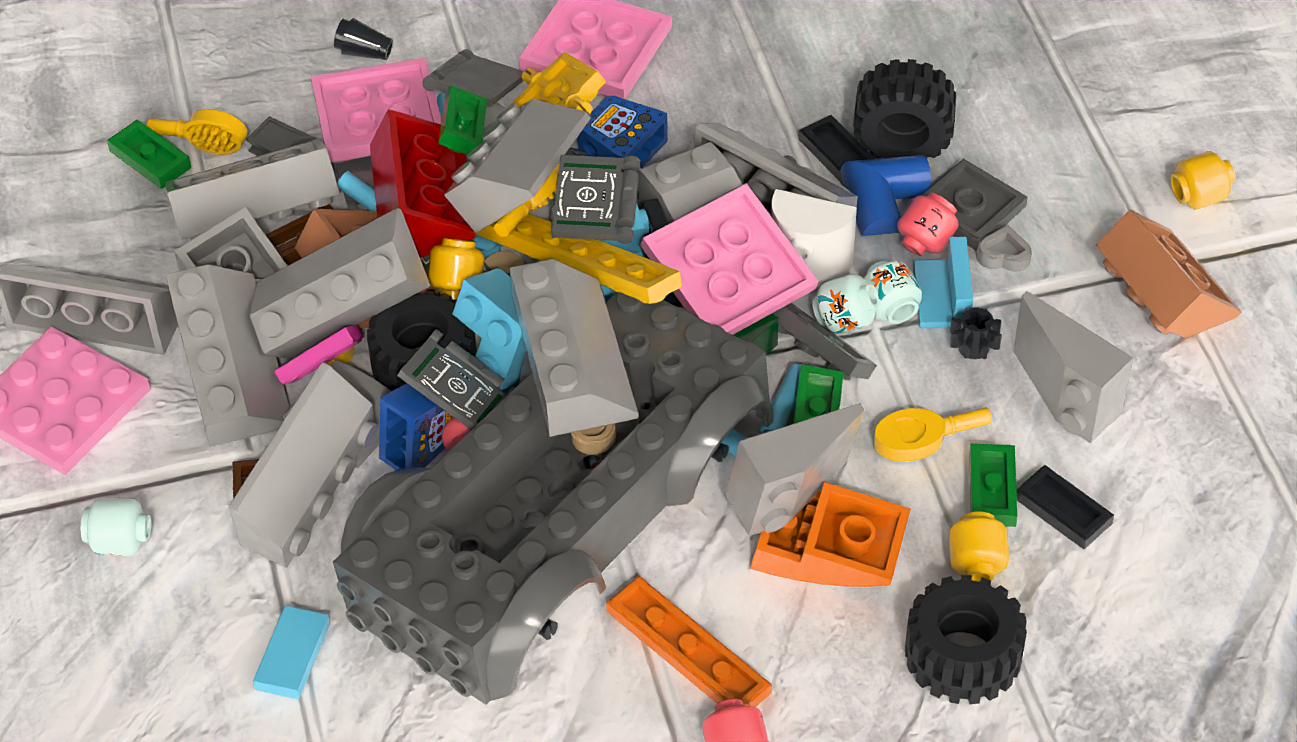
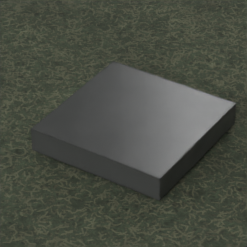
(980, 200)

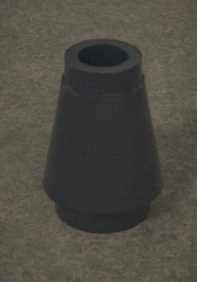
(361, 40)

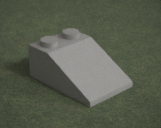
(688, 181)
(234, 245)
(1071, 368)
(787, 468)

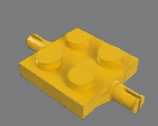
(562, 83)

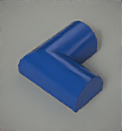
(879, 184)

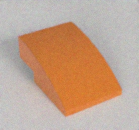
(836, 541)

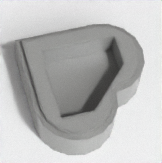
(1005, 250)

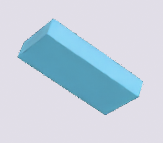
(291, 652)

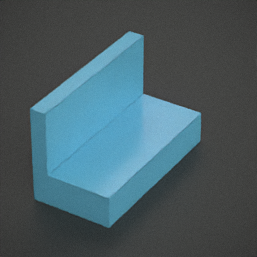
(944, 286)

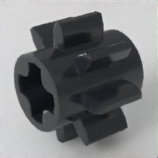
(975, 333)

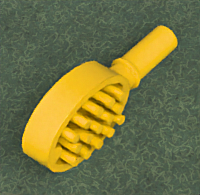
(206, 130)
(511, 219)
(920, 432)

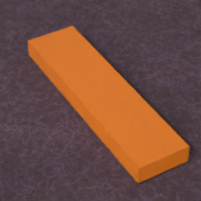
(686, 645)

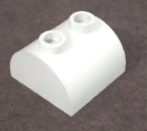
(818, 232)

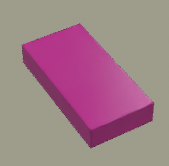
(322, 352)

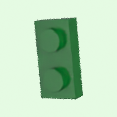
(462, 120)
(149, 153)
(817, 392)
(993, 481)

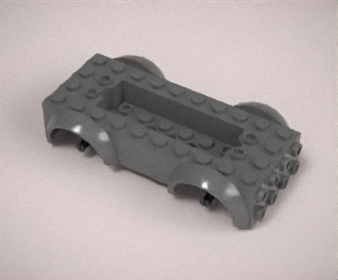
(441, 551)

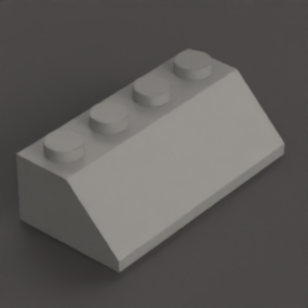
(513, 160)
(767, 169)
(262, 184)
(337, 287)
(87, 307)
(571, 347)
(226, 363)
(303, 467)

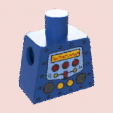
(624, 129)
(410, 428)

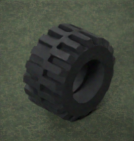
(904, 110)
(409, 325)
(971, 609)

